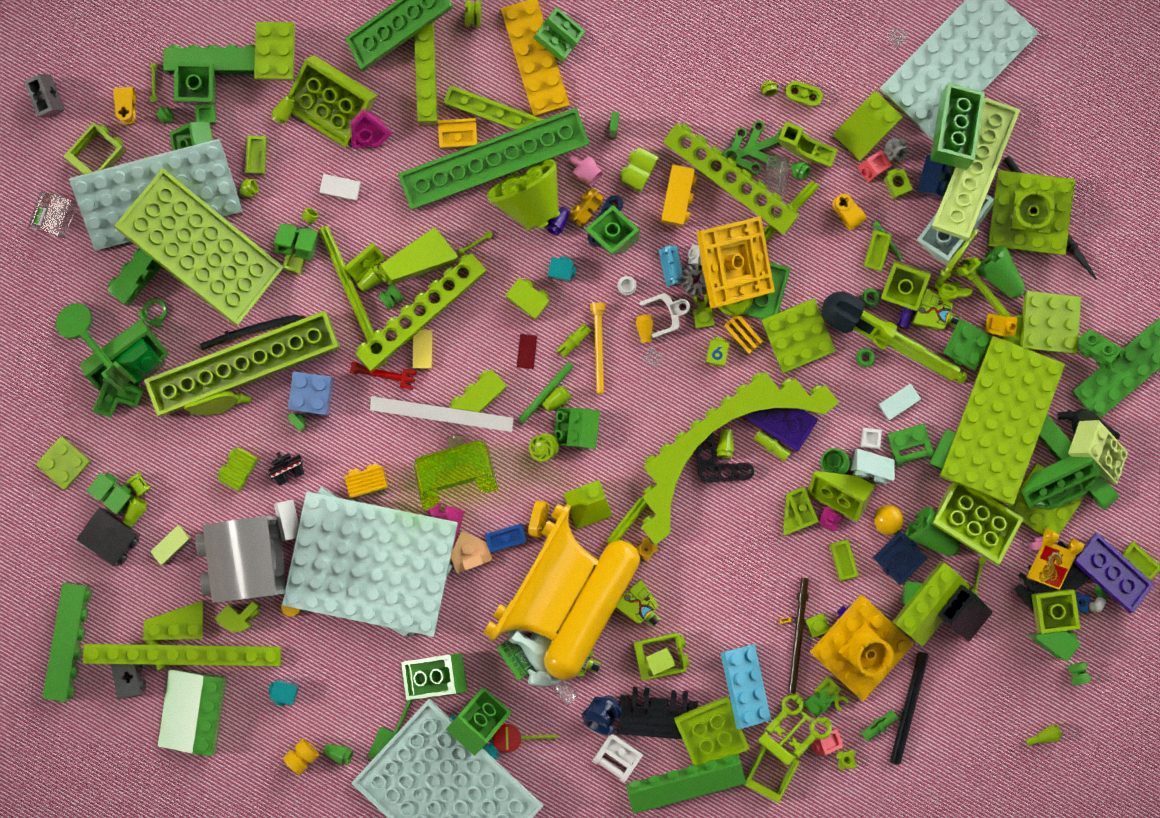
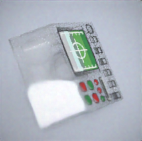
(52, 214)

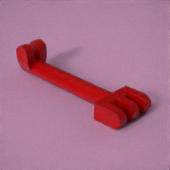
(403, 378)

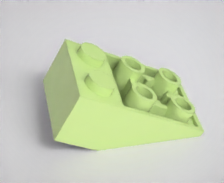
(1095, 441)

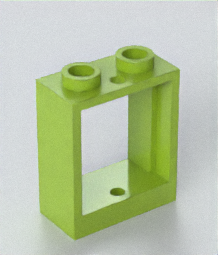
(85, 139)
(680, 642)
(764, 790)

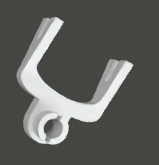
(674, 308)

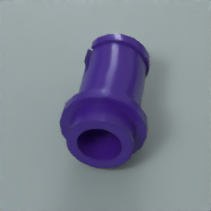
(905, 317)

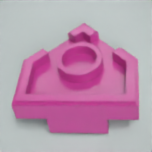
(368, 130)

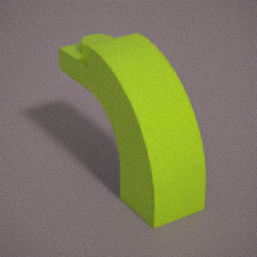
(803, 146)

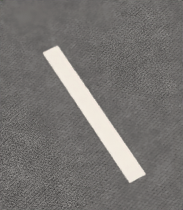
(441, 414)

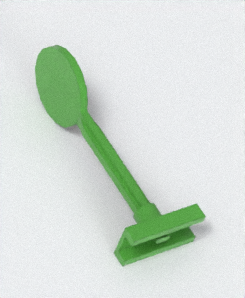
(74, 323)

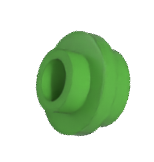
(165, 114)
(870, 291)
(865, 351)

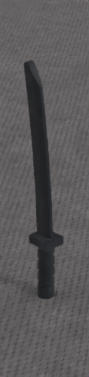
(228, 336)

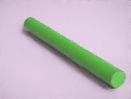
(544, 394)

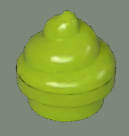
(248, 188)

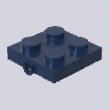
(899, 557)

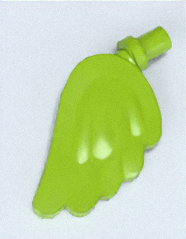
(945, 273)
(216, 403)

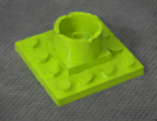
(1011, 215)

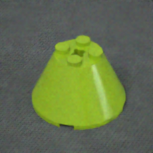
(530, 196)

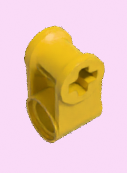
(125, 102)
(849, 213)

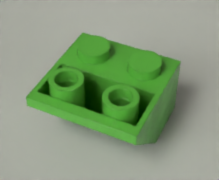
(577, 427)

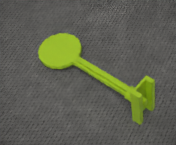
(969, 271)

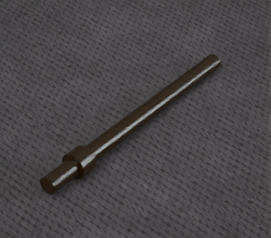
(802, 598)

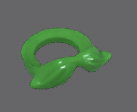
(157, 321)

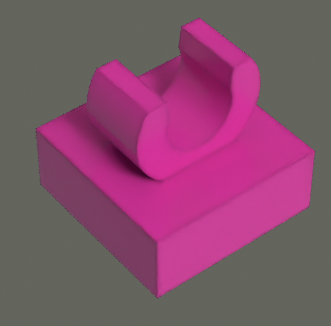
(829, 518)

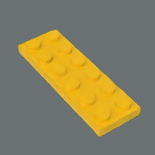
(535, 63)

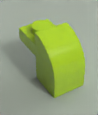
(235, 621)

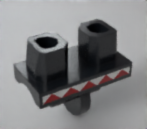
(278, 472)

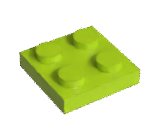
(63, 462)

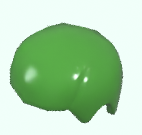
(835, 461)

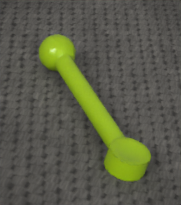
(153, 98)
(488, 235)
(982, 560)

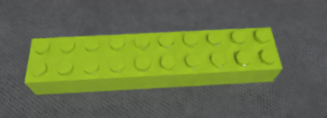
(243, 363)

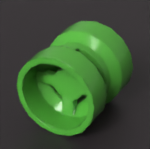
(386, 298)
(1079, 678)

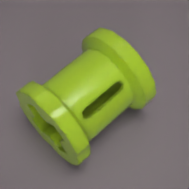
(138, 484)

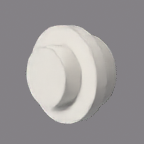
(627, 285)

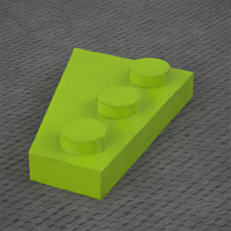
(176, 624)

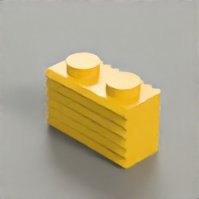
(366, 481)

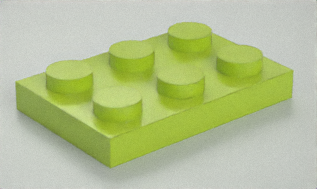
(274, 51)

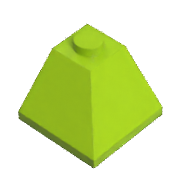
(588, 504)

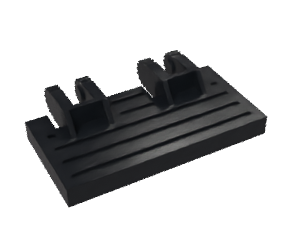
(1073, 580)
(655, 719)

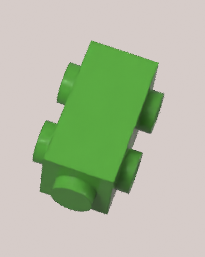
(1099, 349)

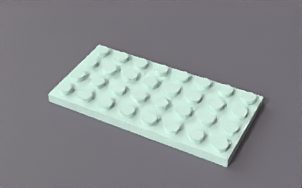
(963, 51)
(111, 191)

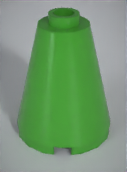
(1001, 271)
(931, 536)

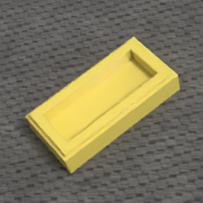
(423, 349)

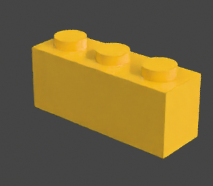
(678, 196)

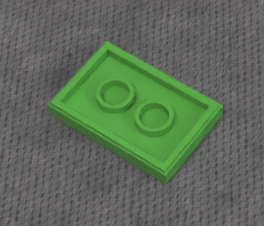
(770, 303)

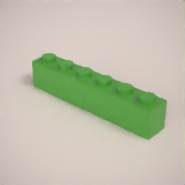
(225, 60)
(66, 642)
(685, 783)

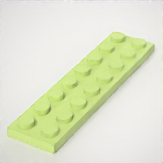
(970, 186)

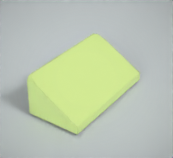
(170, 545)

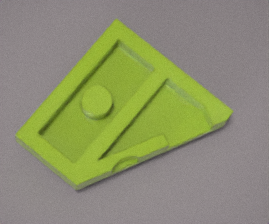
(798, 511)

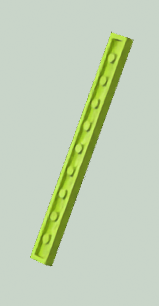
(181, 655)

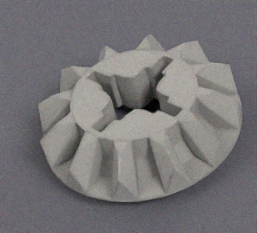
(687, 280)

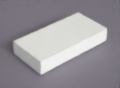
(340, 187)
(287, 519)

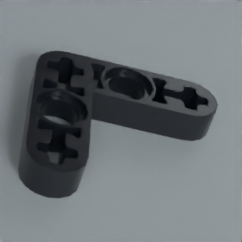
(710, 464)

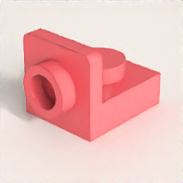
(874, 166)
(827, 745)

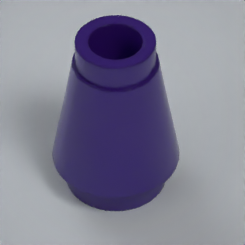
(556, 225)

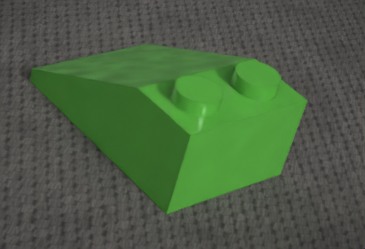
(434, 676)

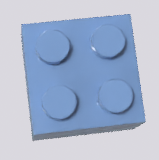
(310, 393)

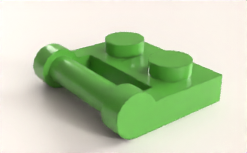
(908, 438)

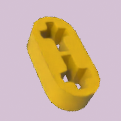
(538, 518)

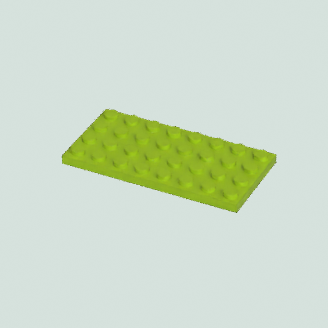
(198, 247)
(1002, 420)

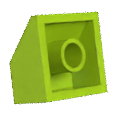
(905, 285)

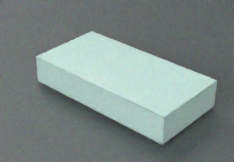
(899, 401)

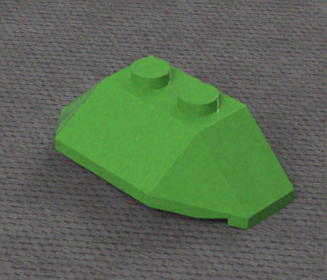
(1060, 482)

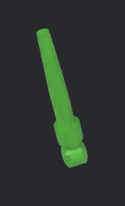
(877, 225)

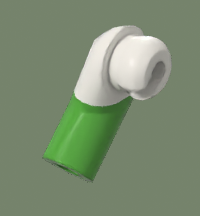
(1100, 601)

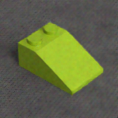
(867, 126)
(841, 492)

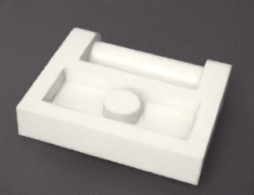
(622, 753)

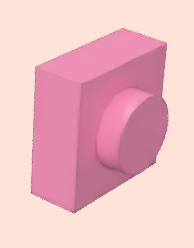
(1036, 543)

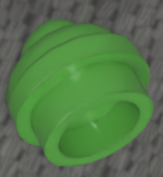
(800, 170)

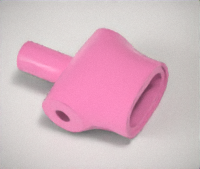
(585, 171)

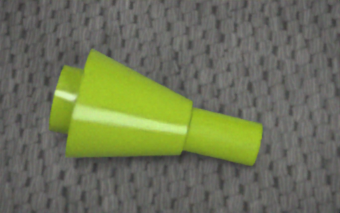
(1048, 735)

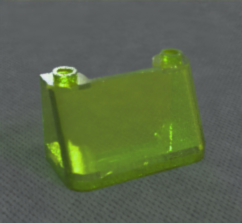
(453, 468)

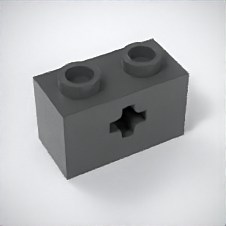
(44, 95)
(128, 687)

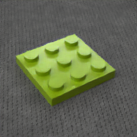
(1050, 322)
(798, 335)
(1043, 519)
(711, 732)

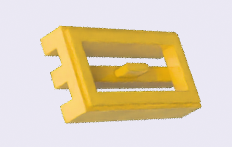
(748, 328)

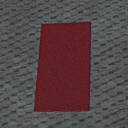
(526, 351)

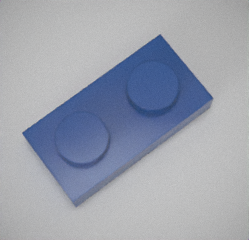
(505, 538)

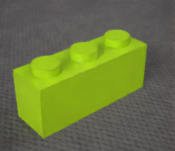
(481, 394)

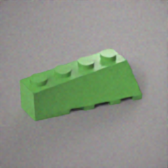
(133, 277)

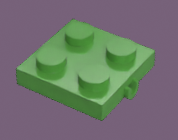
(967, 345)

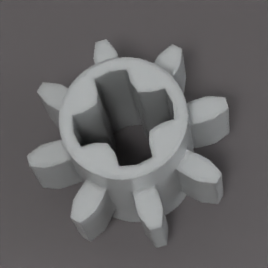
(896, 149)

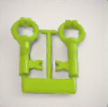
(776, 748)

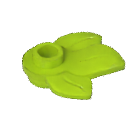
(952, 290)

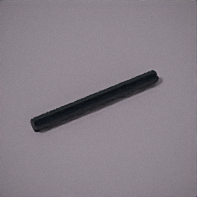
(909, 708)

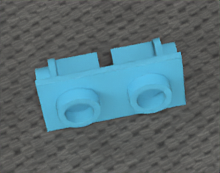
(670, 265)

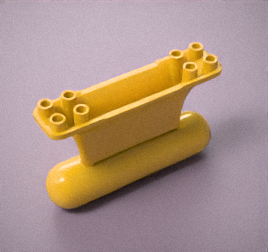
(568, 596)

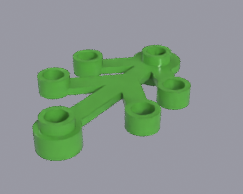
(752, 148)

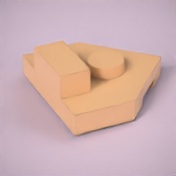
(469, 552)

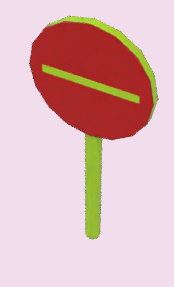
(509, 738)

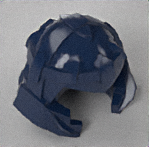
(602, 714)

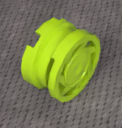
(471, 9)
(544, 446)

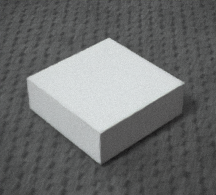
(871, 438)

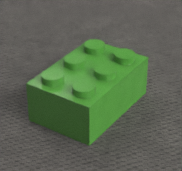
(478, 721)

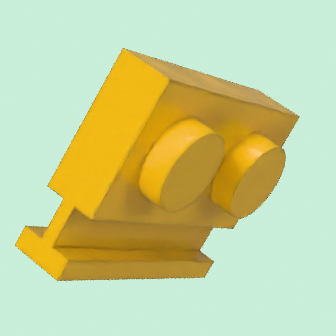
(457, 133)

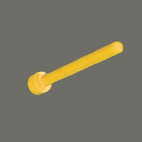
(598, 310)

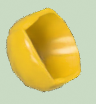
(888, 519)

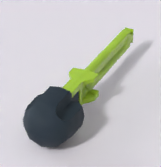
(847, 314)

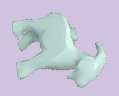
(535, 650)

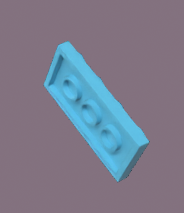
(745, 686)

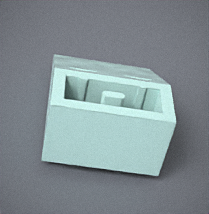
(872, 466)

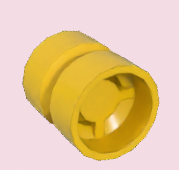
(298, 758)

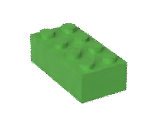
(957, 126)

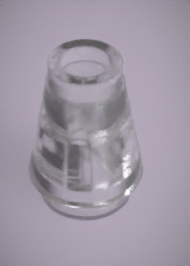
(565, 693)

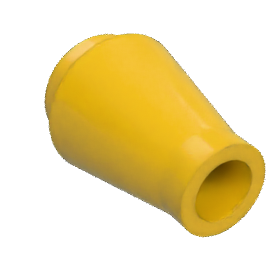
(644, 326)

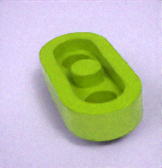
(804, 91)

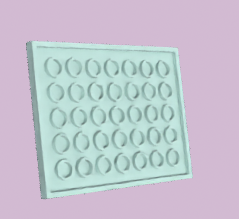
(370, 564)
(435, 776)

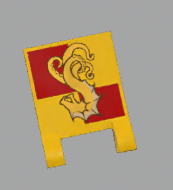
(1053, 560)

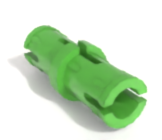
(879, 725)

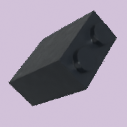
(108, 537)
(965, 613)

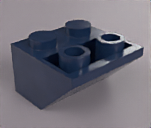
(935, 179)

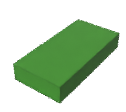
(614, 125)

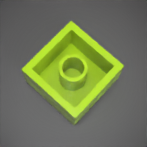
(1055, 611)

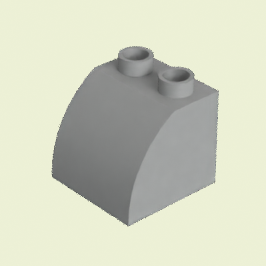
(242, 559)

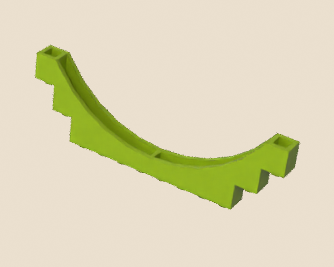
(756, 396)

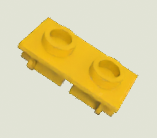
(589, 200)

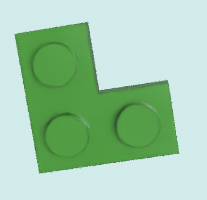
(110, 396)

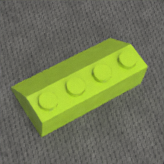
(920, 615)

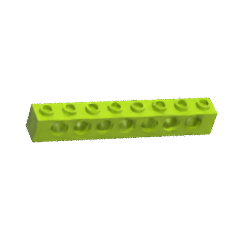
(675, 141)
(461, 285)

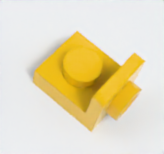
(1001, 324)

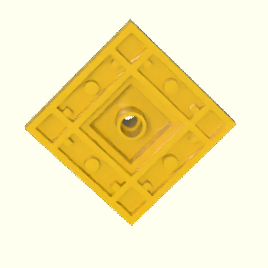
(735, 262)
(861, 647)

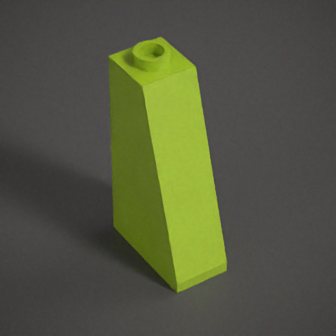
(419, 257)

